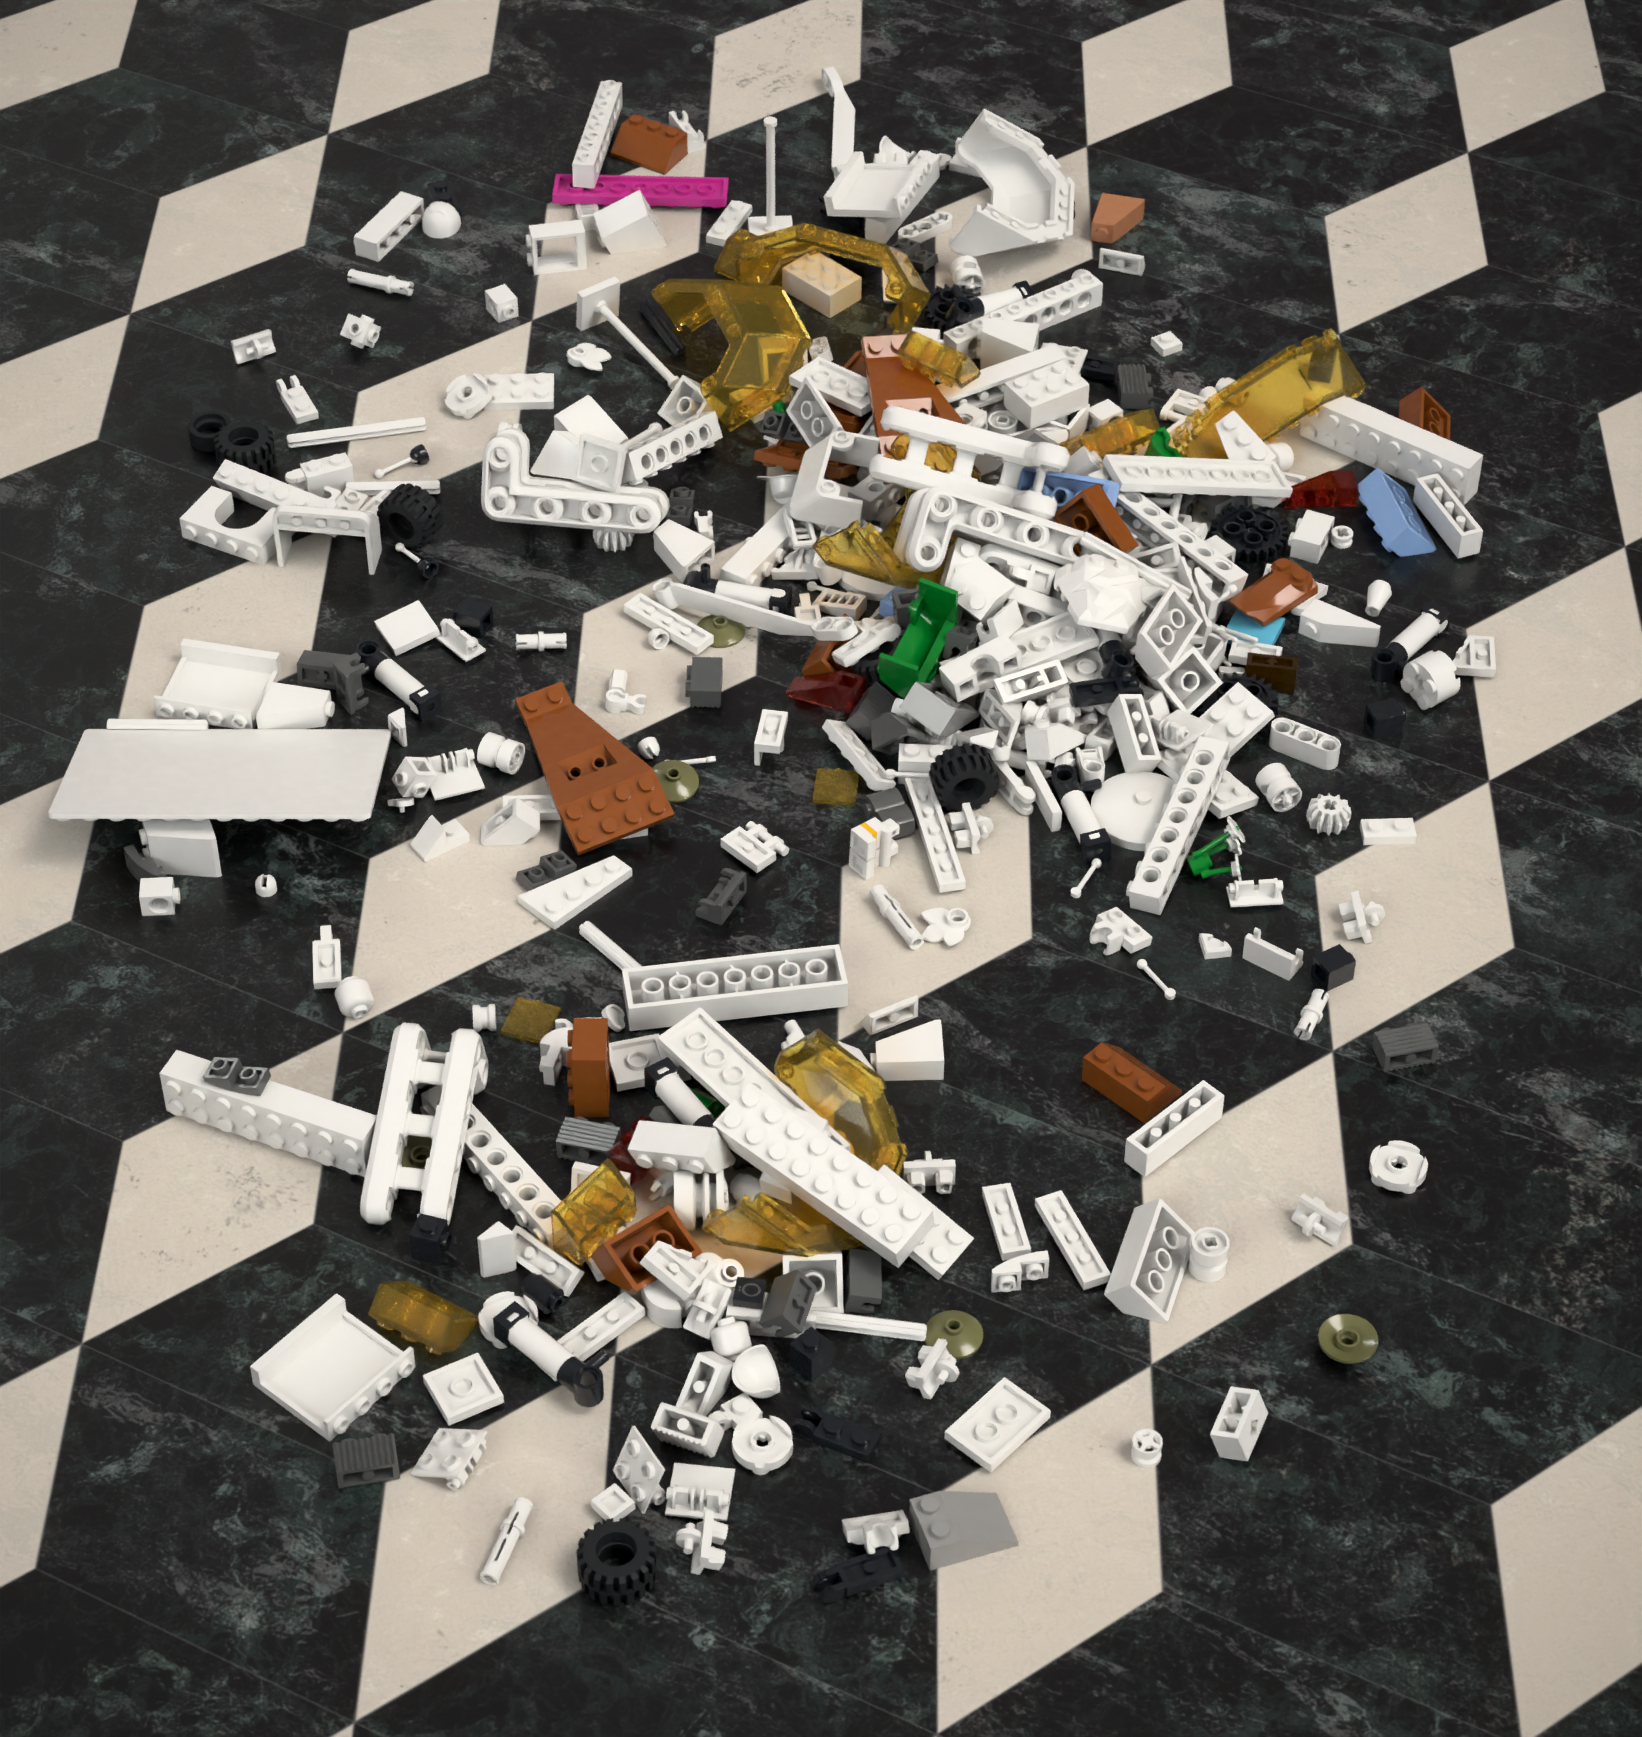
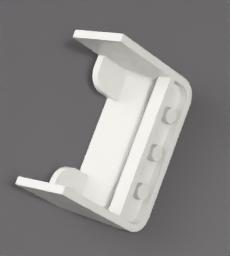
(820, 499)
(327, 521)

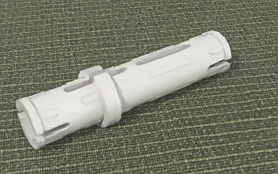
(389, 284)
(891, 909)
(511, 1530)

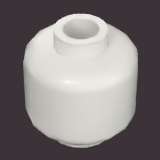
(1284, 455)
(354, 997)
(730, 1338)

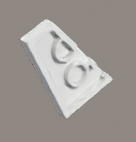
(1241, 441)

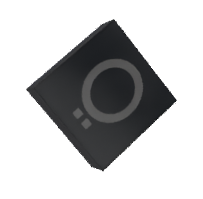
(749, 1292)

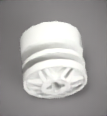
(698, 1199)

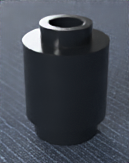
(543, 1292)

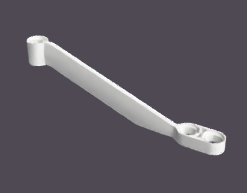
(842, 122)
(824, 629)

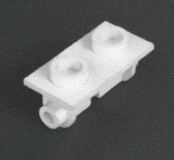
(459, 641)
(1247, 894)

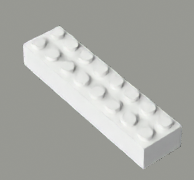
(1393, 445)
(735, 986)
(278, 1117)
(824, 1174)

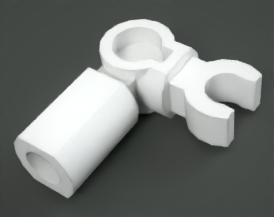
(618, 700)

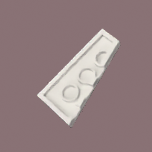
(573, 893)

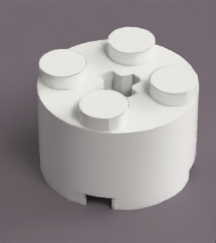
(1430, 679)

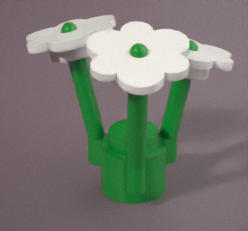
(1201, 861)

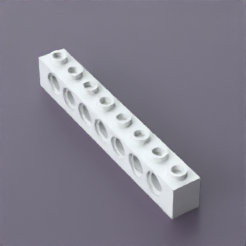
(597, 134)
(1042, 308)
(879, 497)
(1159, 528)
(1178, 825)
(503, 1171)

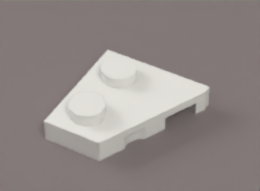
(676, 1268)

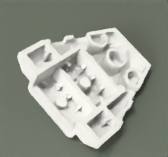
(1102, 592)

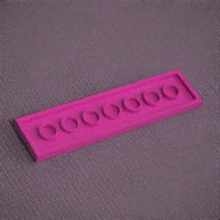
(657, 190)

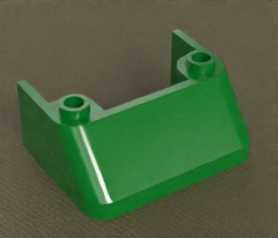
(923, 641)

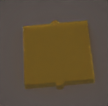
(835, 787)
(530, 1020)

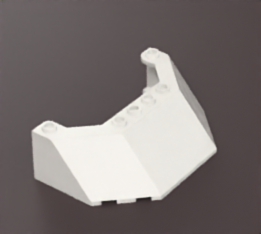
(1028, 192)

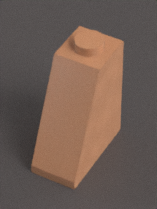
(1115, 217)

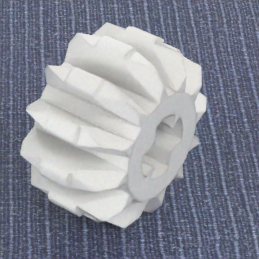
(612, 539)
(1328, 814)

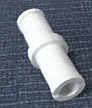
(541, 641)
(1311, 1014)

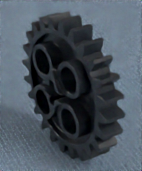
(939, 303)
(1251, 532)
(1257, 688)

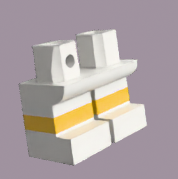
(872, 846)

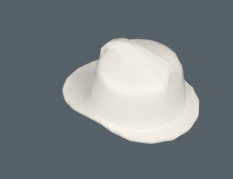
(781, 486)

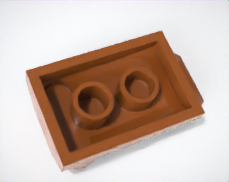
(1275, 592)

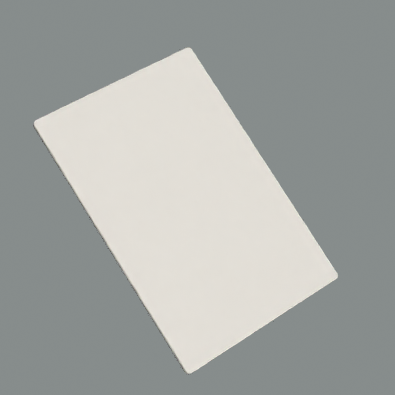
(223, 774)

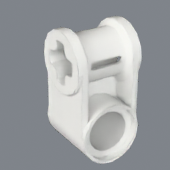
(1090, 764)

